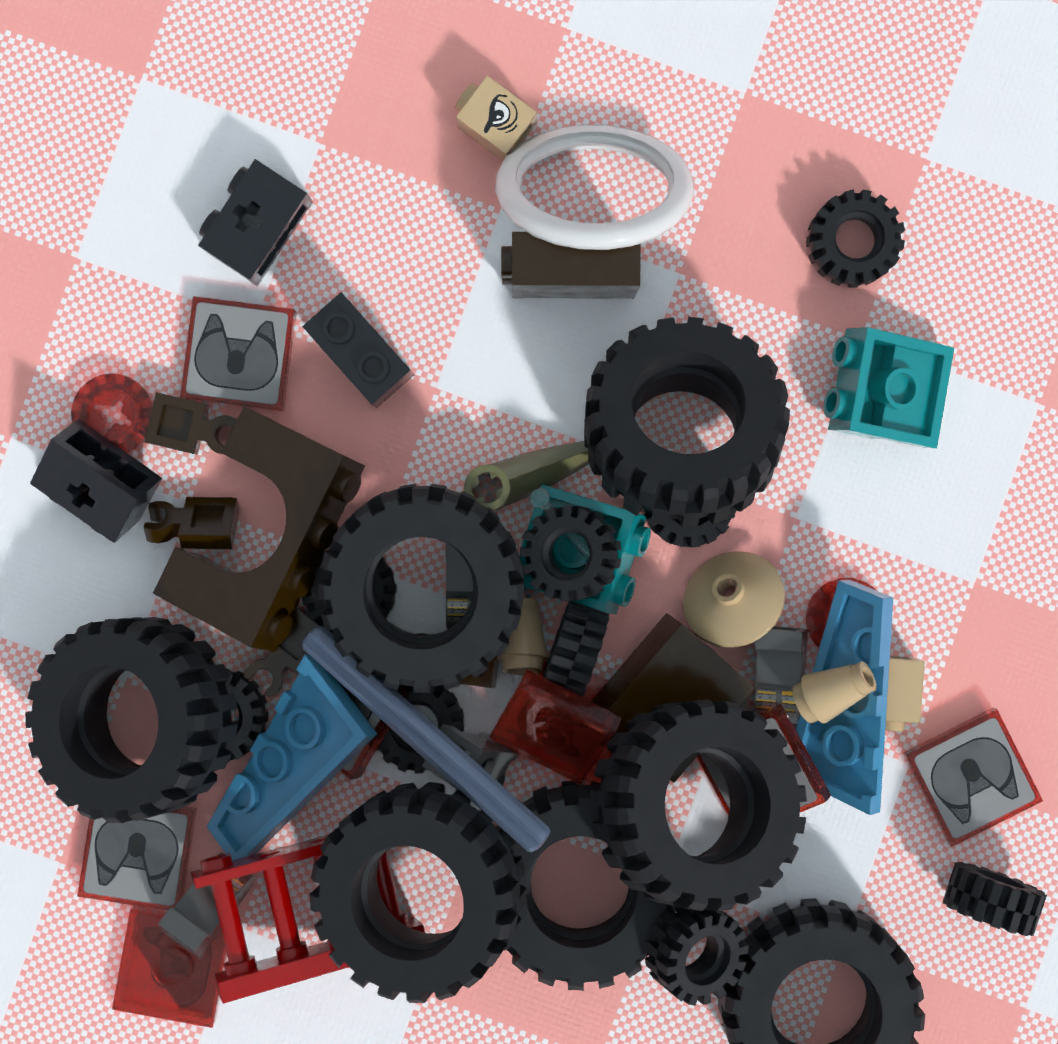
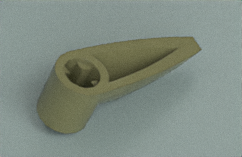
(528, 471)

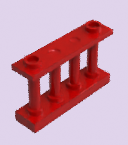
(294, 960)

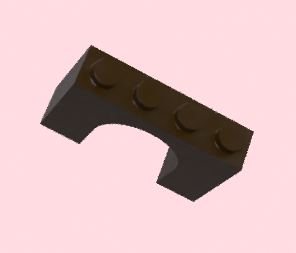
(315, 490)

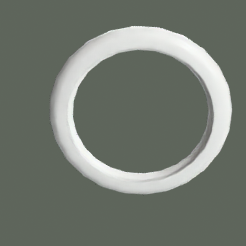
(594, 235)

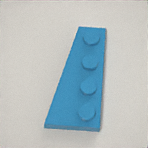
(851, 745)
(291, 762)

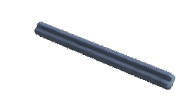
(430, 743)

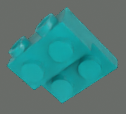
(889, 387)
(630, 532)

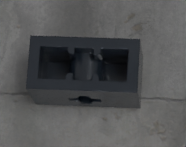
(246, 248)
(358, 350)
(95, 480)

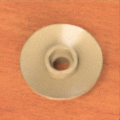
(743, 615)

